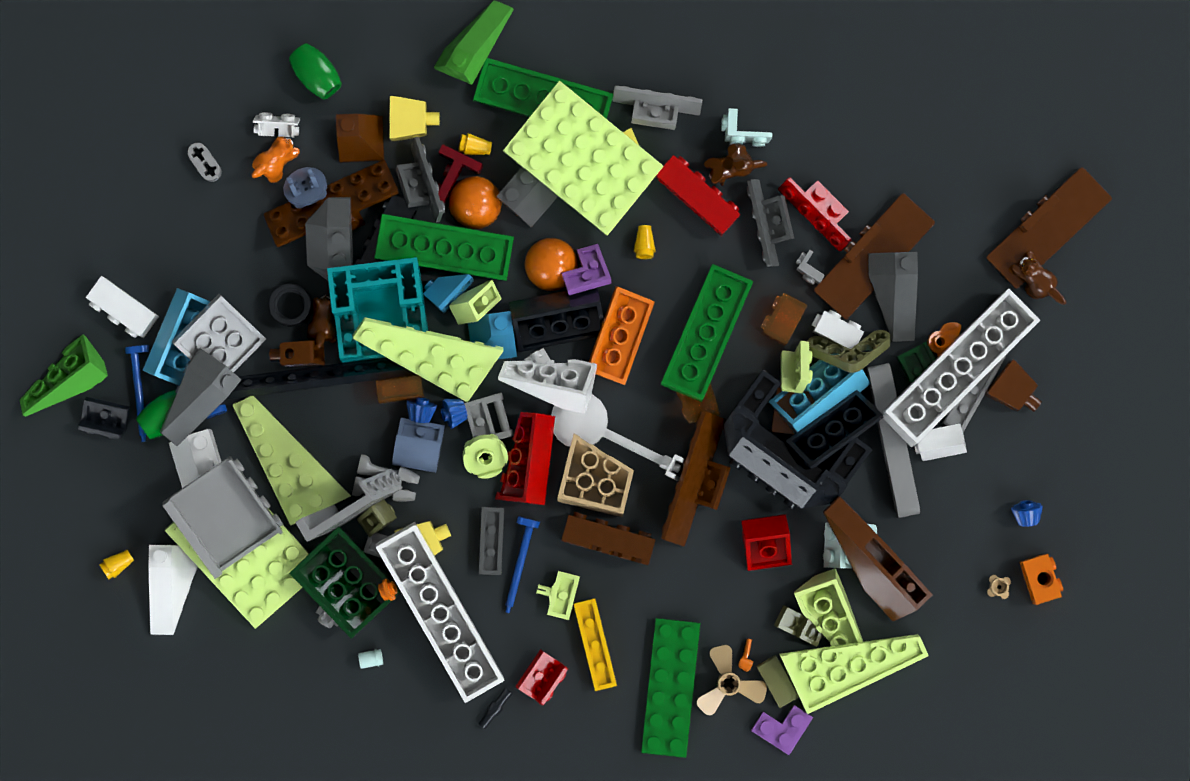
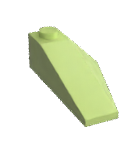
(828, 608)

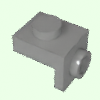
(809, 273)

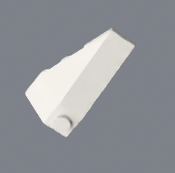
(560, 384)
(169, 584)

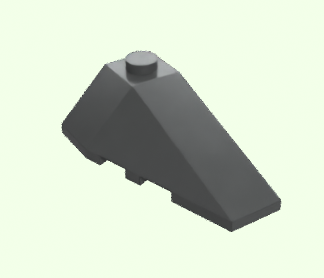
(895, 286)
(202, 390)

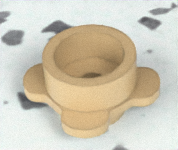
(1003, 591)

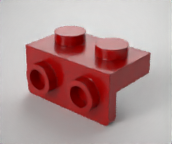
(542, 677)

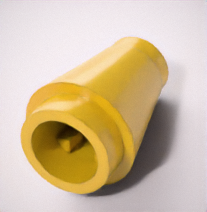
(474, 145)
(644, 243)
(116, 564)

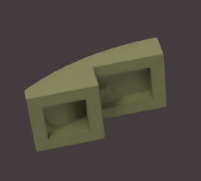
(798, 626)
(777, 681)

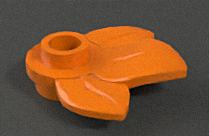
(948, 334)

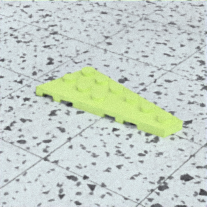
(437, 357)
(292, 471)
(839, 670)

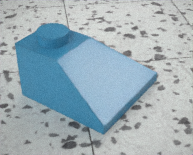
(446, 290)
(495, 330)

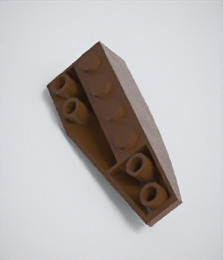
(875, 564)

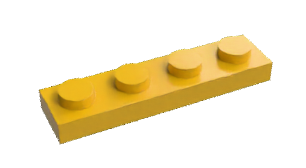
(595, 644)

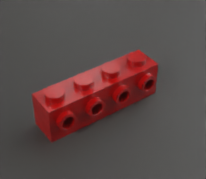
(697, 195)

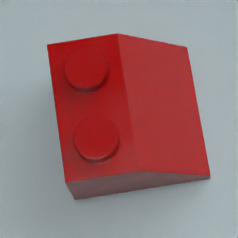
(766, 542)

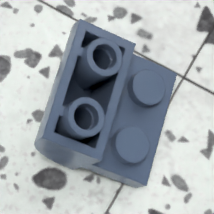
(418, 445)

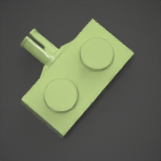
(561, 594)

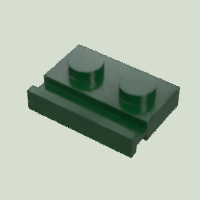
(916, 361)

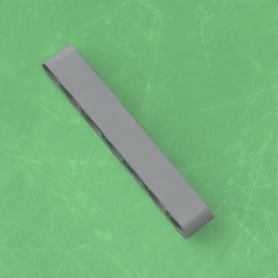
(893, 445)

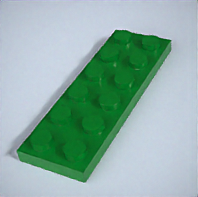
(524, 90)
(444, 247)
(707, 333)
(670, 687)

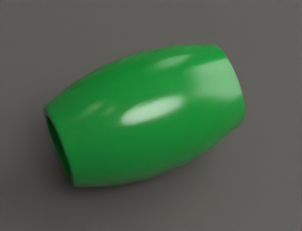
(315, 71)
(154, 414)

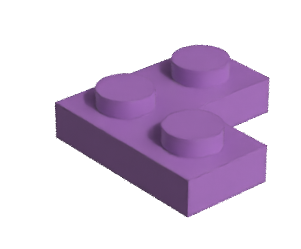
(590, 275)
(784, 734)

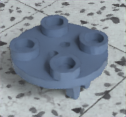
(295, 189)

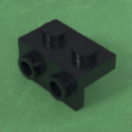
(104, 418)

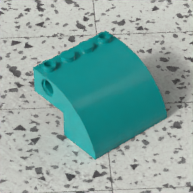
(375, 291)

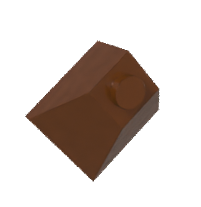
(360, 137)

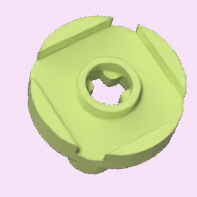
(485, 444)

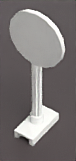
(593, 427)

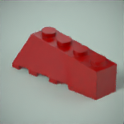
(529, 460)

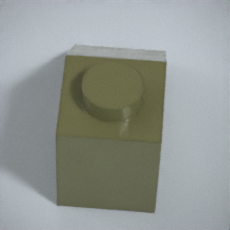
(377, 517)

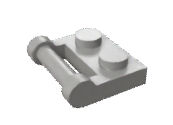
(480, 418)

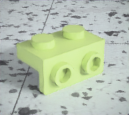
(795, 368)

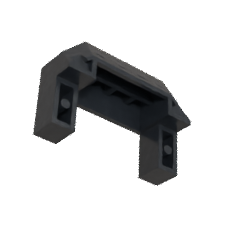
(770, 460)

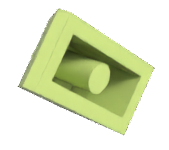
(475, 303)

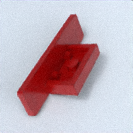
(820, 209)

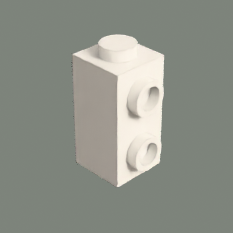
(833, 328)
(942, 443)

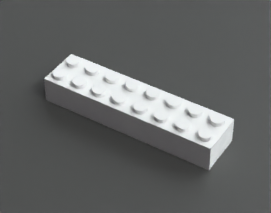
(959, 368)
(439, 612)

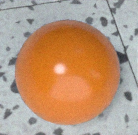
(474, 202)
(548, 261)

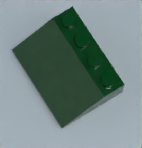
(343, 582)

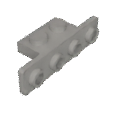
(656, 108)

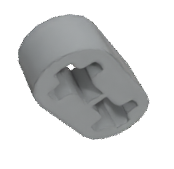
(200, 164)

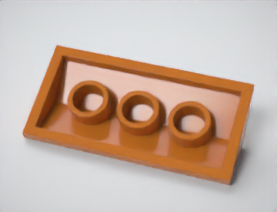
(620, 335)

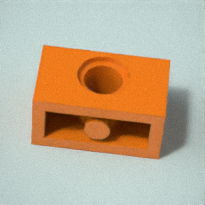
(1031, 569)

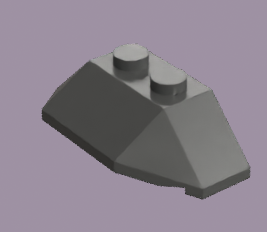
(330, 236)

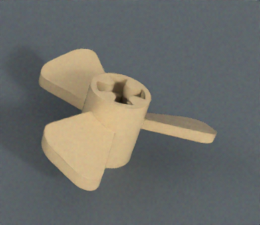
(752, 689)

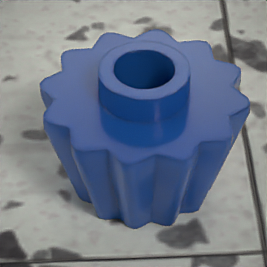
(420, 410)
(453, 412)
(1027, 513)

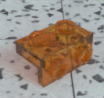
(693, 408)

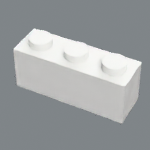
(121, 308)

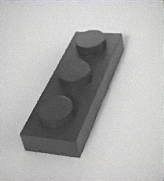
(491, 541)

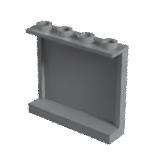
(222, 515)
(328, 519)

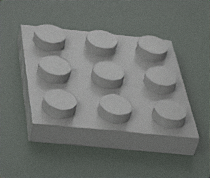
(221, 333)

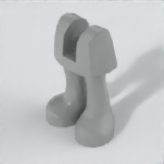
(367, 468)

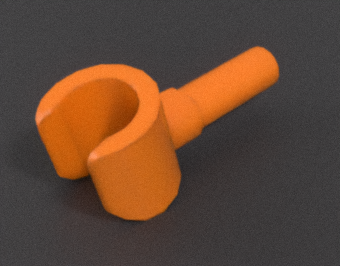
(745, 663)

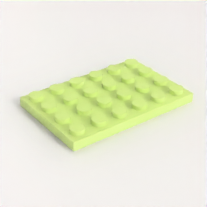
(583, 158)
(260, 579)

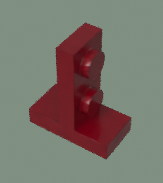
(453, 171)

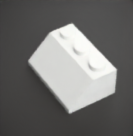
(195, 456)

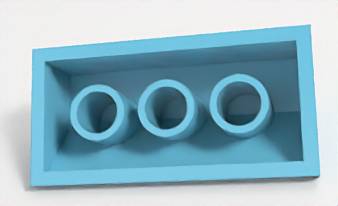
(165, 358)
(827, 389)

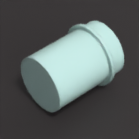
(370, 658)

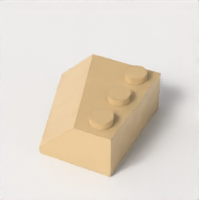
(594, 479)

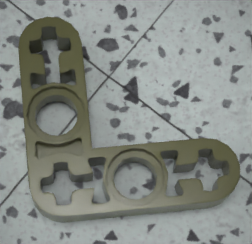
(851, 359)

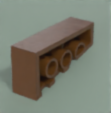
(607, 539)

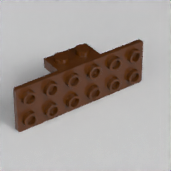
(364, 187)
(1050, 224)
(894, 231)
(700, 480)

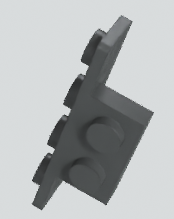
(418, 182)
(771, 219)

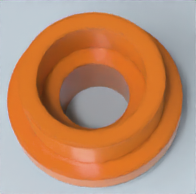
(387, 590)

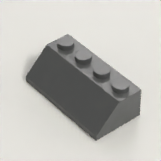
(526, 197)

